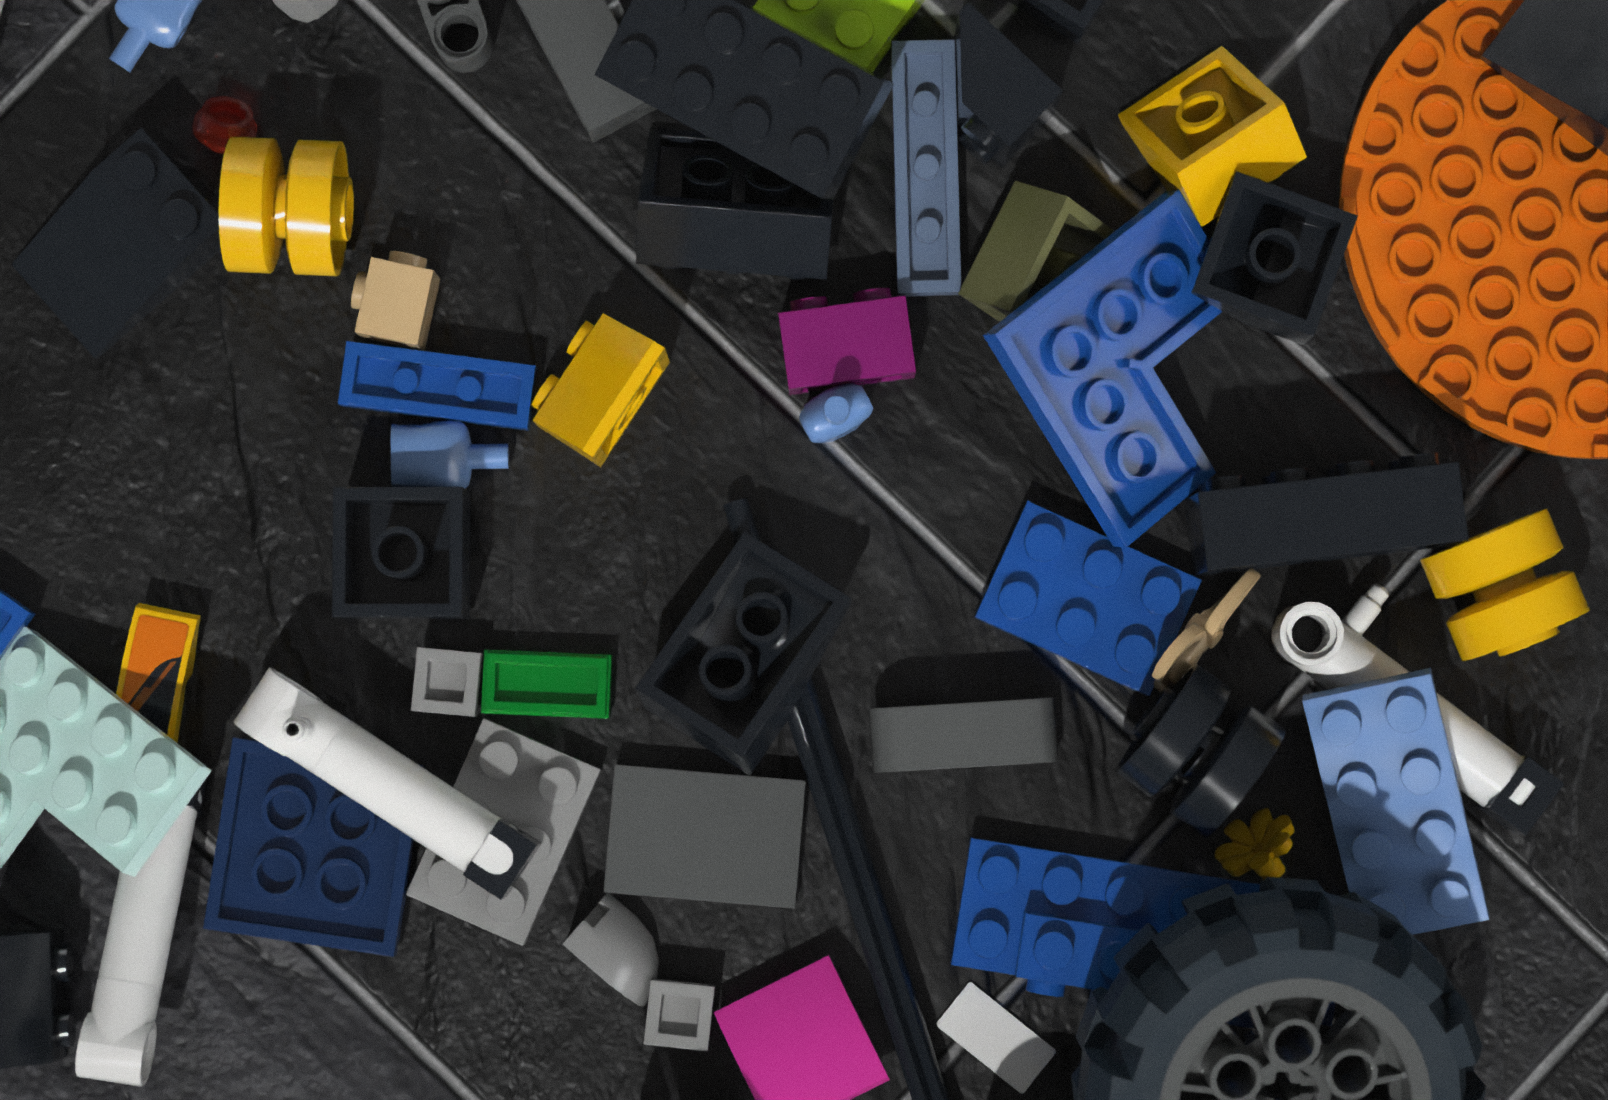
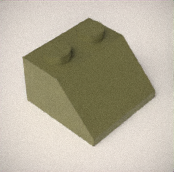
(1029, 247)

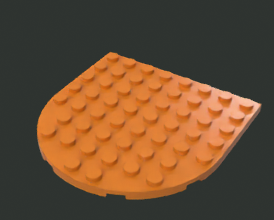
(1481, 239)

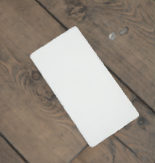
(996, 1037)

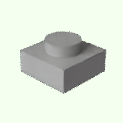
(447, 682)
(679, 1014)

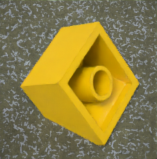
(1209, 127)
(600, 387)

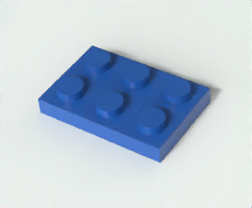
(1086, 598)

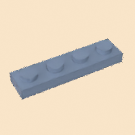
(926, 168)

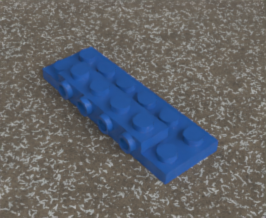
(1067, 914)

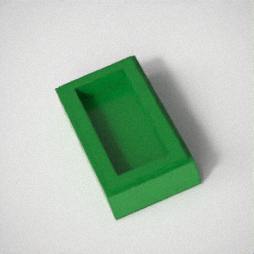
(546, 684)

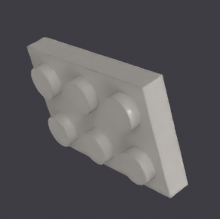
(535, 791)

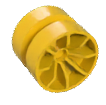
(264, 206)
(1511, 602)

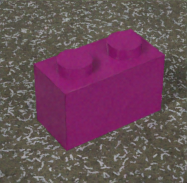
(847, 341)

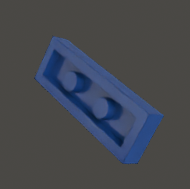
(437, 385)

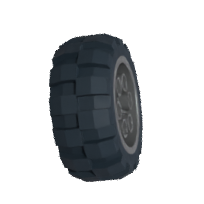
(1283, 962)

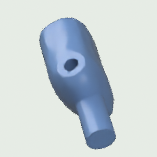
(150, 22)
(835, 412)
(440, 455)

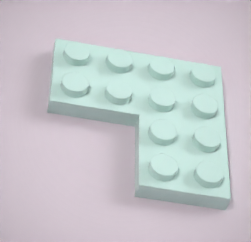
(84, 758)

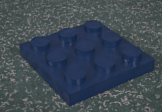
(304, 859)

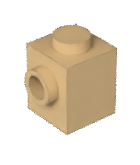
(395, 300)

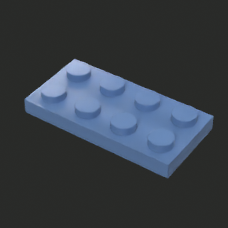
(1397, 800)

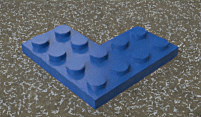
(1087, 362)

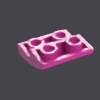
(802, 1039)

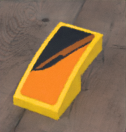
(158, 664)

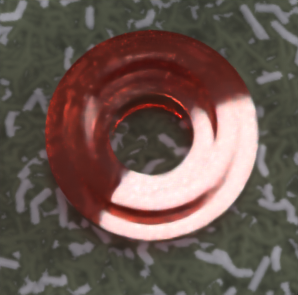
(222, 119)

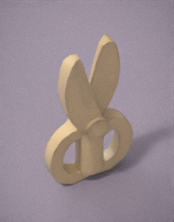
(1201, 633)

